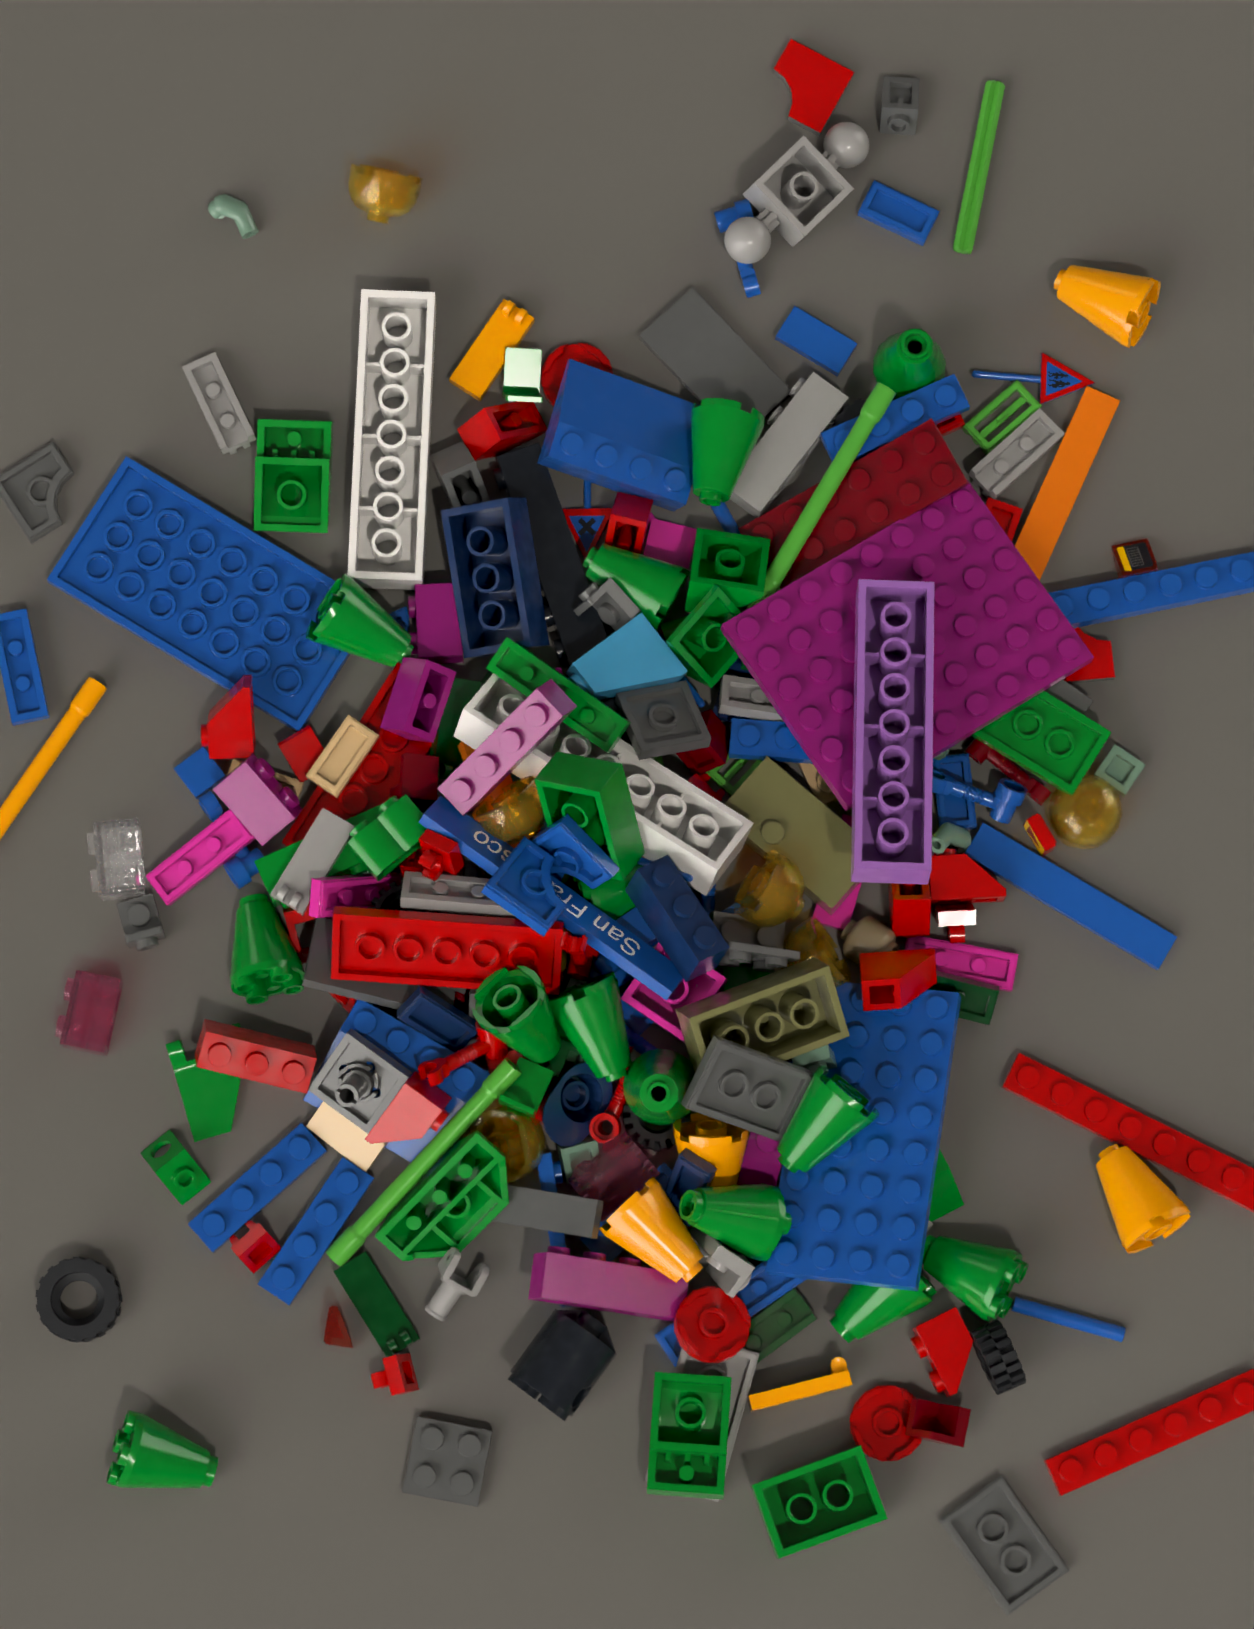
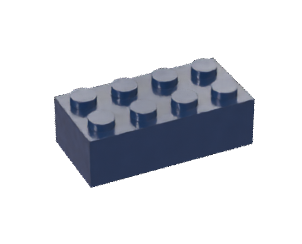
(494, 576)

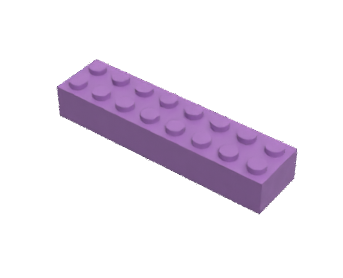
(893, 732)

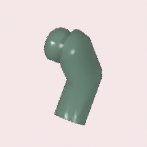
(235, 209)

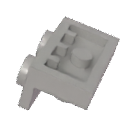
(726, 1266)

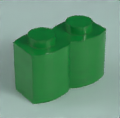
(389, 837)

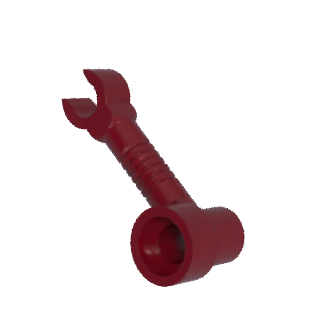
(980, 752)

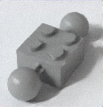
(797, 192)

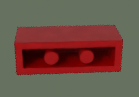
(255, 1056)

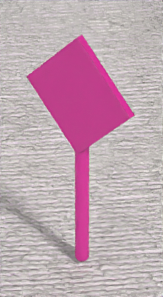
(670, 542)

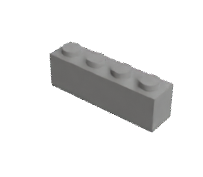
(787, 442)

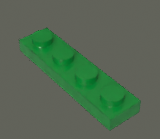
(527, 672)

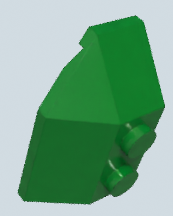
(449, 1202)

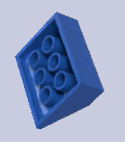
(621, 436)
(410, 1050)

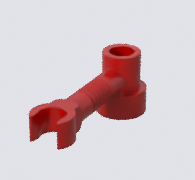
(581, 956)
(440, 1068)
(612, 1114)

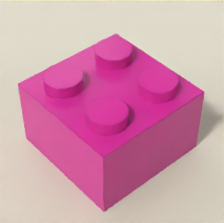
(663, 1011)

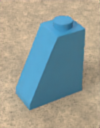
(627, 661)

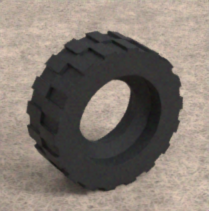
(78, 1270)

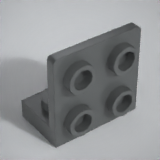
(752, 943)

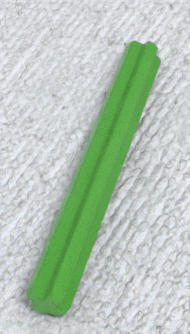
(978, 167)

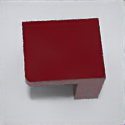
(713, 756)
(418, 779)
(938, 1422)

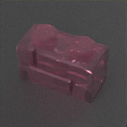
(89, 1013)
(613, 1174)

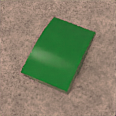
(293, 475)
(689, 1435)

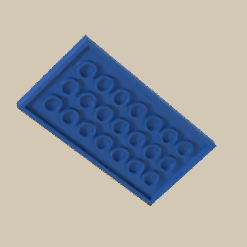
(203, 591)
(869, 1201)

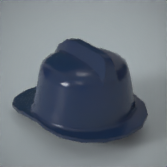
(573, 1103)

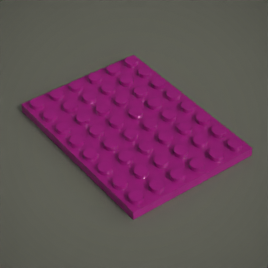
(993, 632)

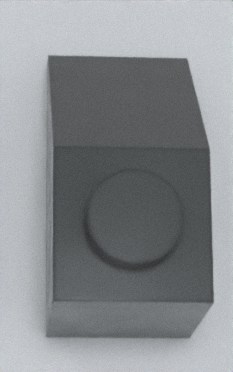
(459, 476)

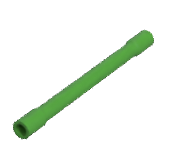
(869, 416)
(355, 1235)

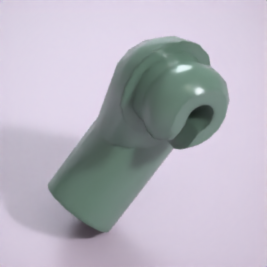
(949, 836)

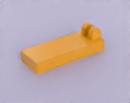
(486, 355)
(838, 1379)

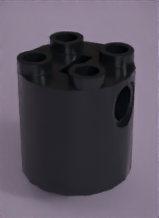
(564, 1361)

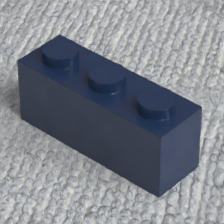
(677, 918)

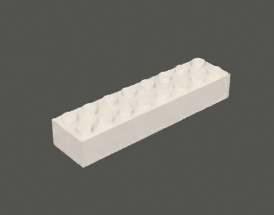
(392, 439)
(670, 811)

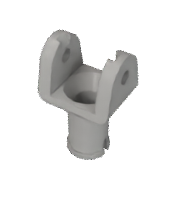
(454, 1285)

